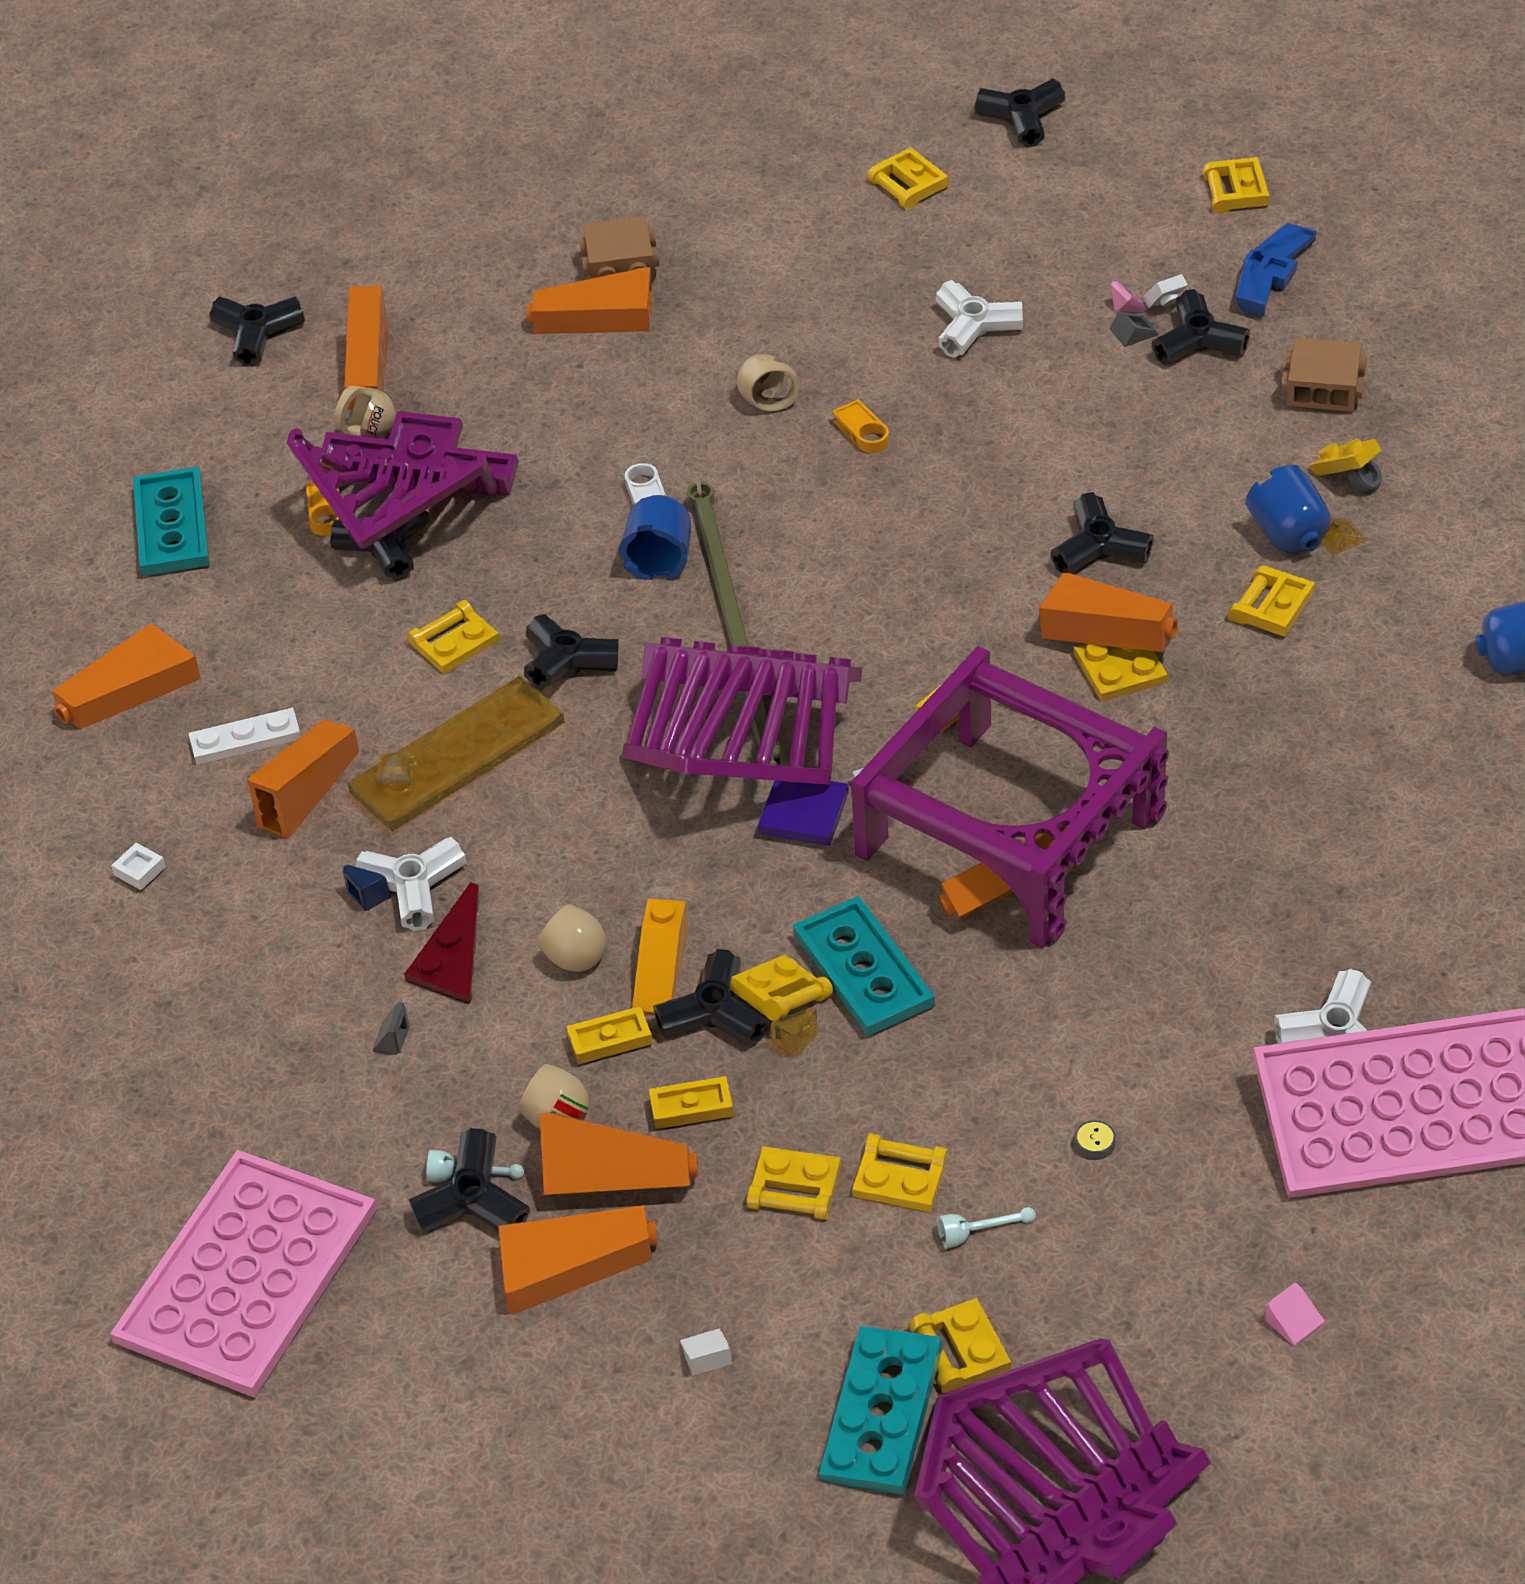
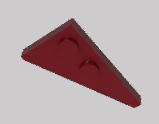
(448, 956)

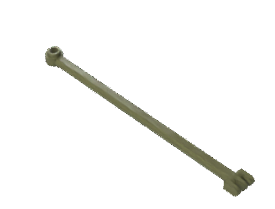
(727, 598)

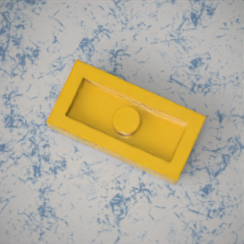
(1344, 457)
(609, 1035)
(691, 1102)

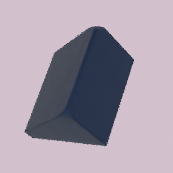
(366, 886)

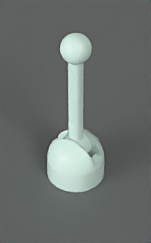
(442, 1167)
(958, 1229)

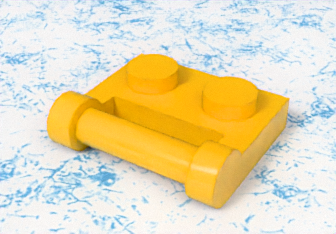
(912, 170)
(1246, 183)
(1280, 605)
(459, 643)
(779, 987)
(798, 1173)
(898, 1183)
(972, 1340)

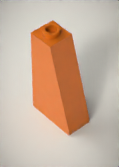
(594, 305)
(366, 338)
(1105, 616)
(126, 677)
(300, 776)
(979, 886)
(599, 1157)
(571, 1252)

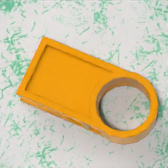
(859, 421)
(317, 508)

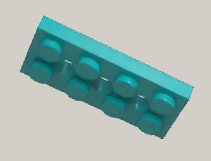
(188, 529)
(854, 985)
(900, 1428)

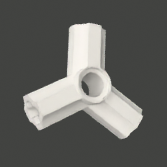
(973, 317)
(412, 877)
(1341, 1009)

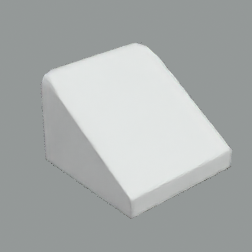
(706, 1351)

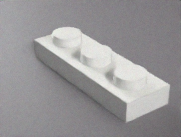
(244, 736)

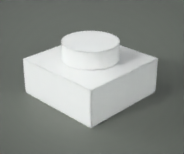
(1165, 292)
(138, 866)

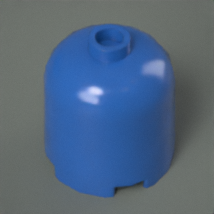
(1289, 510)
(656, 538)
(1504, 639)

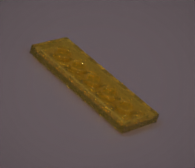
(460, 751)

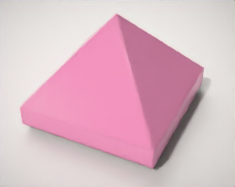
(1126, 300)

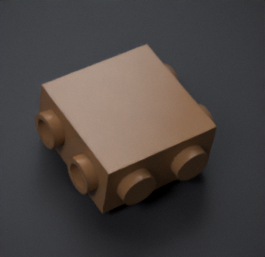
(618, 247)
(1324, 374)

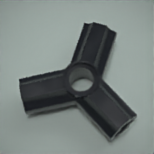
(1021, 108)
(255, 324)
(1198, 332)
(1099, 538)
(388, 550)
(565, 653)
(713, 1004)
(472, 1169)

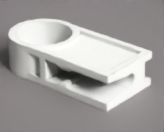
(641, 490)

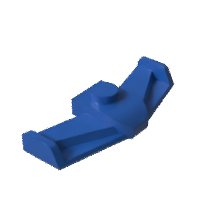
(1271, 266)

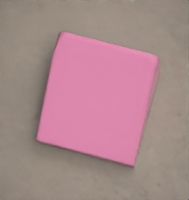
(1293, 1315)

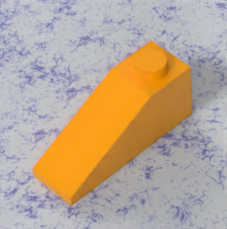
(660, 953)

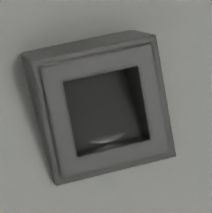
(1132, 328)
(393, 1031)

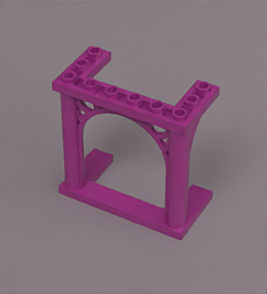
(1029, 871)

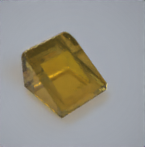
(1341, 536)
(795, 1031)

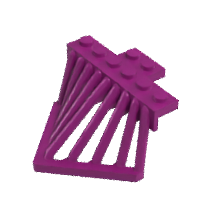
(416, 457)
(736, 671)
(1094, 1530)

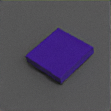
(803, 811)

